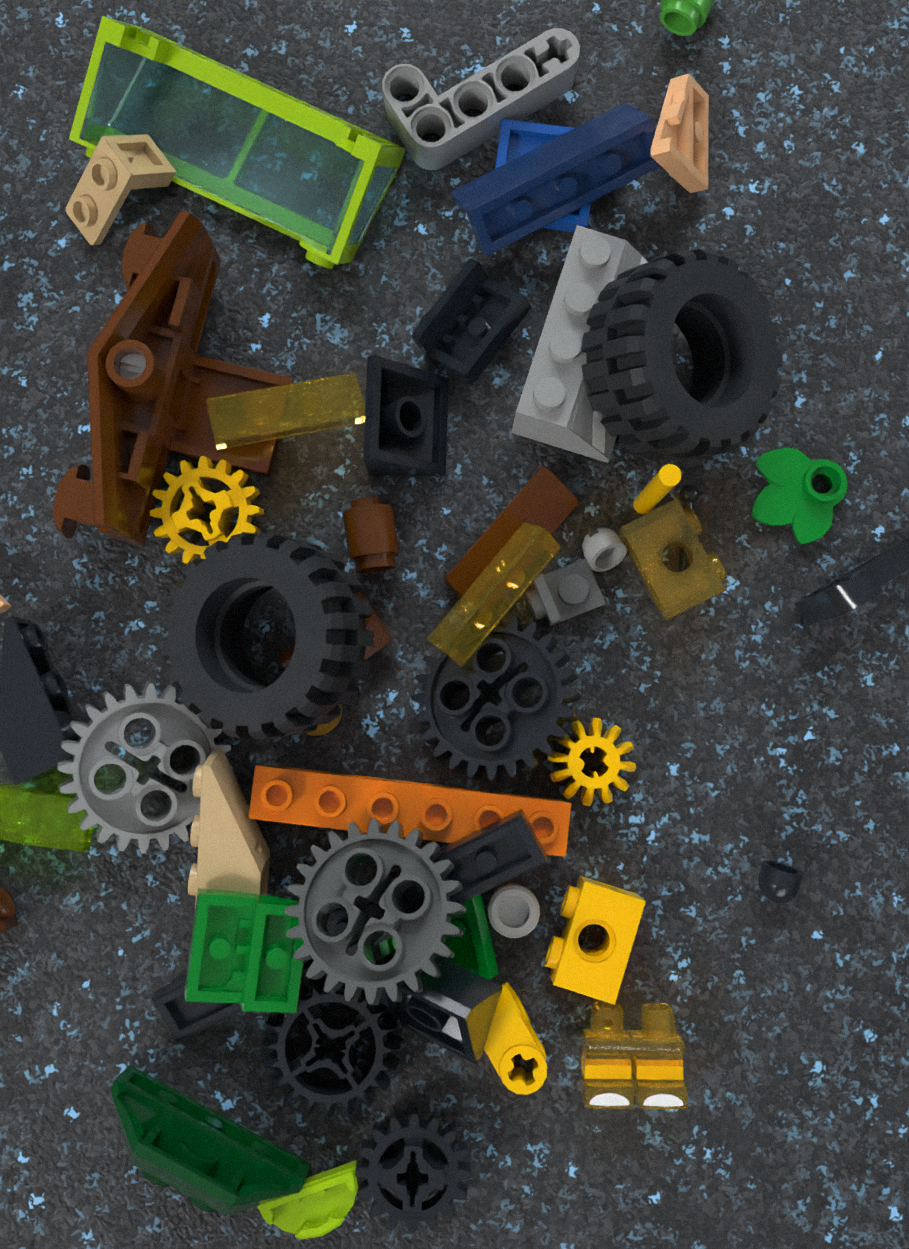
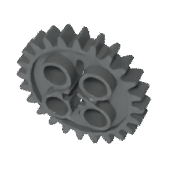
(333, 886)

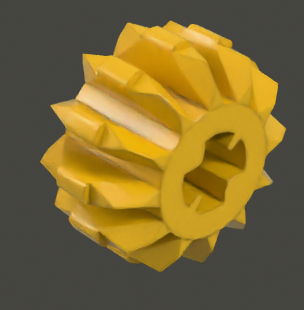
(608, 758)

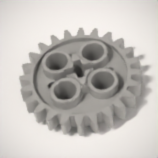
(119, 807)

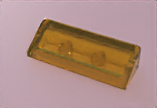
(286, 410)
(494, 592)

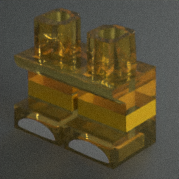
(655, 1055)

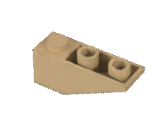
(228, 843)

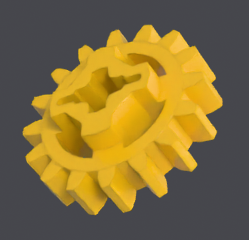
(196, 493)

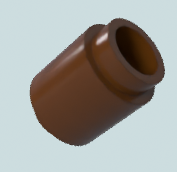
(371, 535)

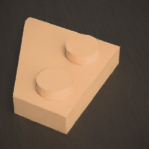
(682, 134)

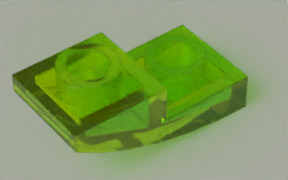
(41, 819)

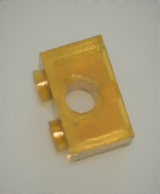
(672, 590)

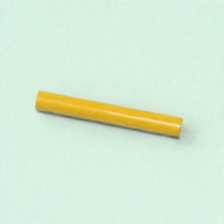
(657, 488)

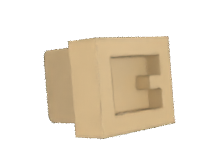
(114, 170)

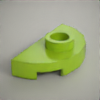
(317, 1206)

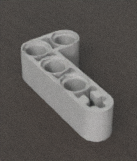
(542, 67)

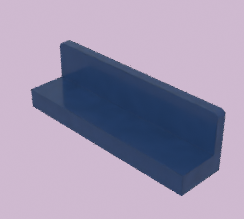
(558, 177)

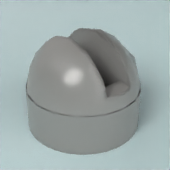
(603, 549)

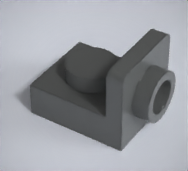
(564, 593)

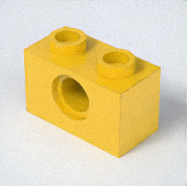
(601, 969)

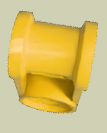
(514, 1035)

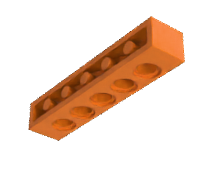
(436, 810)

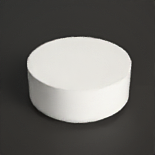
(513, 910)

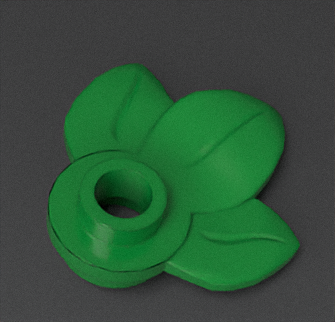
(792, 496)

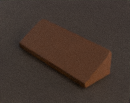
(540, 502)

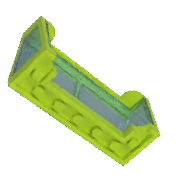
(238, 139)

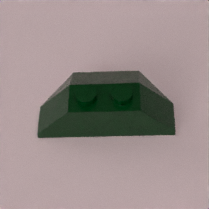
(199, 1149)

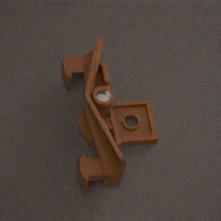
(153, 387)

